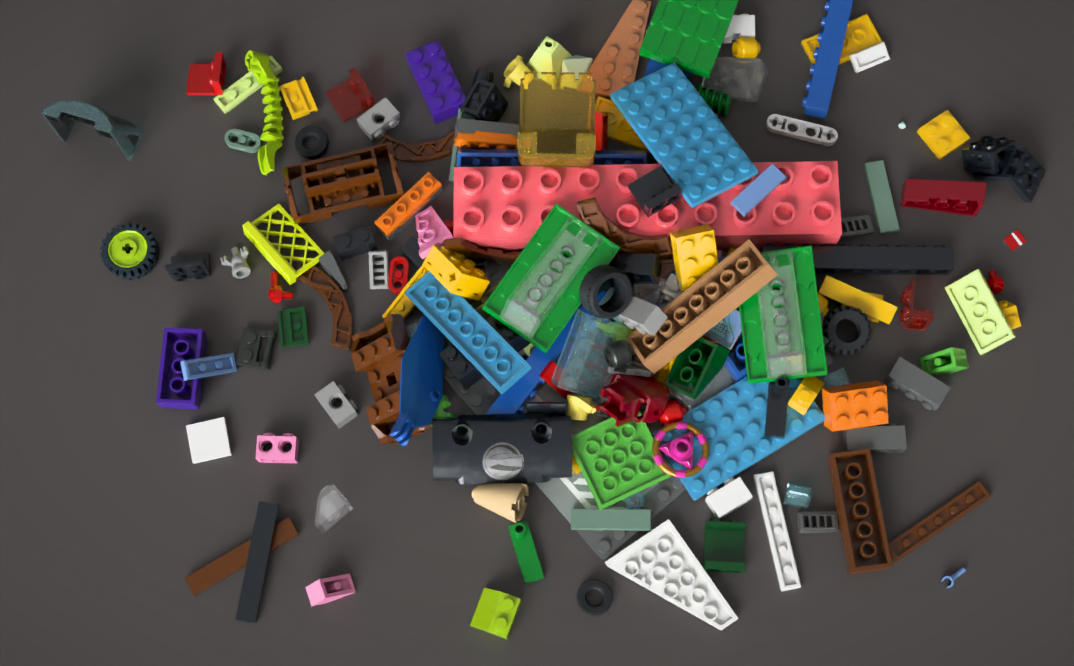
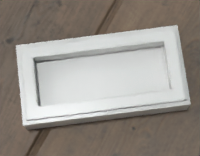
(869, 57)

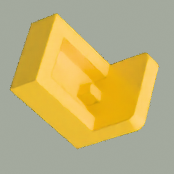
(1011, 313)

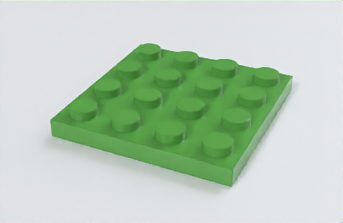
(616, 460)

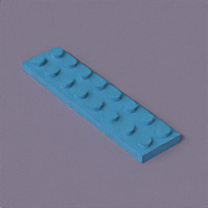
(468, 332)

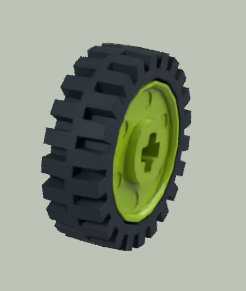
(139, 259)

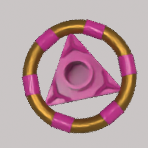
(680, 449)

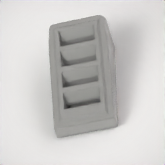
(372, 254)

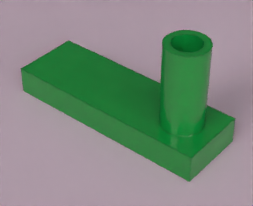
(526, 552)

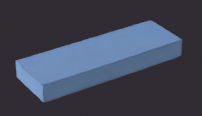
(758, 190)
(208, 366)

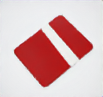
(1014, 240)

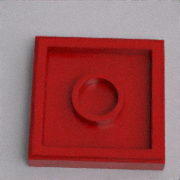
(601, 130)

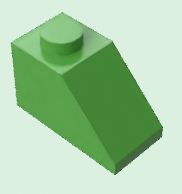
(944, 361)

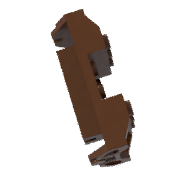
(331, 191)
(383, 367)

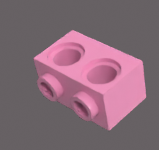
(276, 454)

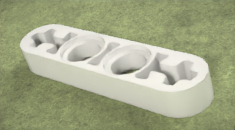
(801, 132)

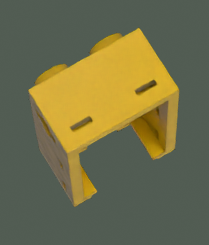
(693, 254)
(456, 272)

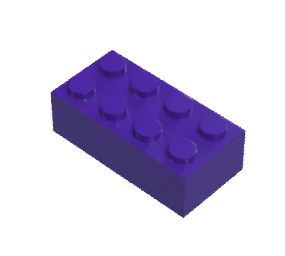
(436, 81)
(178, 346)

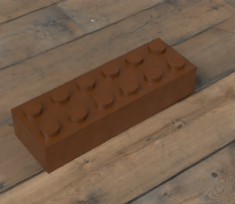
(859, 511)

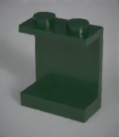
(724, 546)

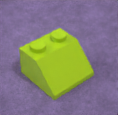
(496, 612)

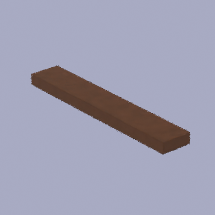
(937, 521)
(236, 559)

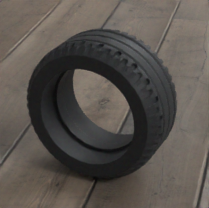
(619, 299)

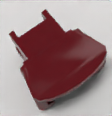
(627, 395)

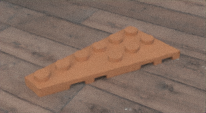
(620, 56)

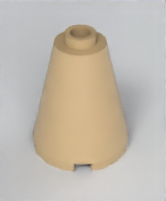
(503, 499)

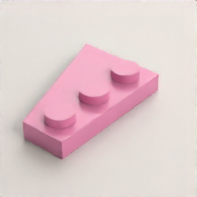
(430, 231)

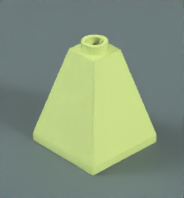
(548, 58)

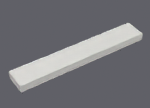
(777, 531)

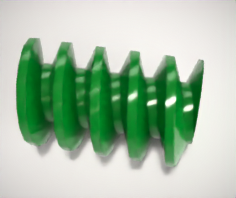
(715, 100)

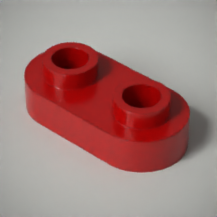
(398, 276)

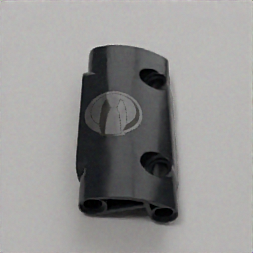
(502, 448)

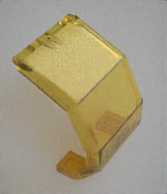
(557, 120)

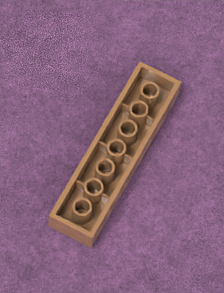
(704, 305)

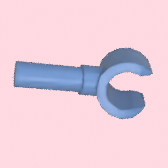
(953, 577)

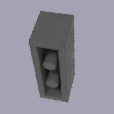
(917, 384)
(877, 438)

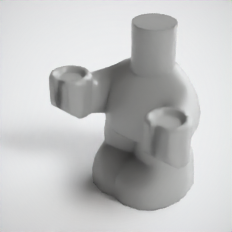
(238, 262)

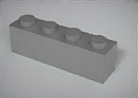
(639, 314)

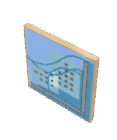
(726, 330)

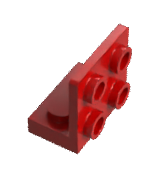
(207, 78)

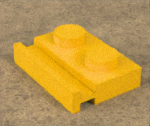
(298, 98)

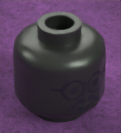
(618, 353)

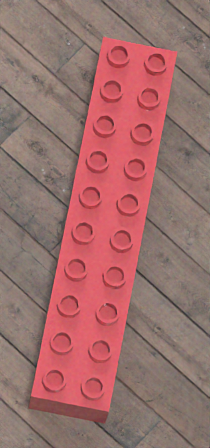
(509, 203)

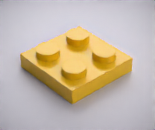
(943, 134)

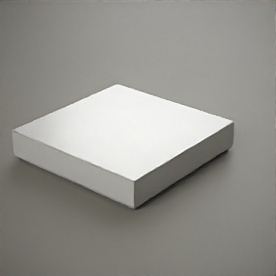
(208, 440)

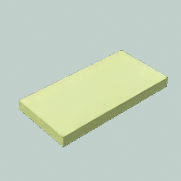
(980, 312)

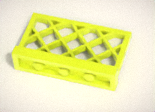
(269, 249)

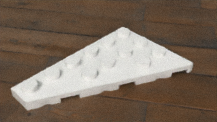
(671, 570)

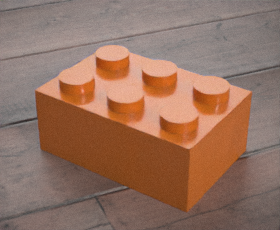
(855, 405)

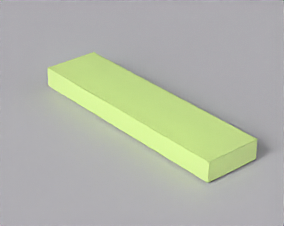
(243, 88)

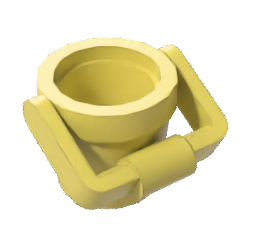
(515, 72)
(580, 406)

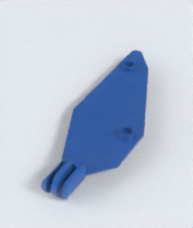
(420, 380)

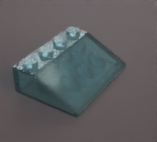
(582, 361)

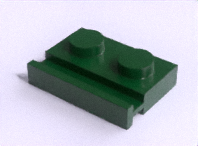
(293, 327)

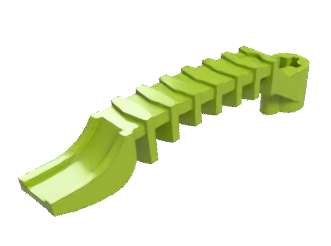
(260, 66)

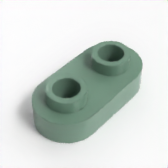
(244, 140)

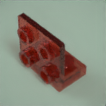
(351, 96)
(910, 318)

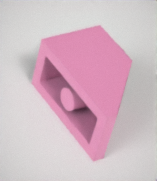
(330, 589)

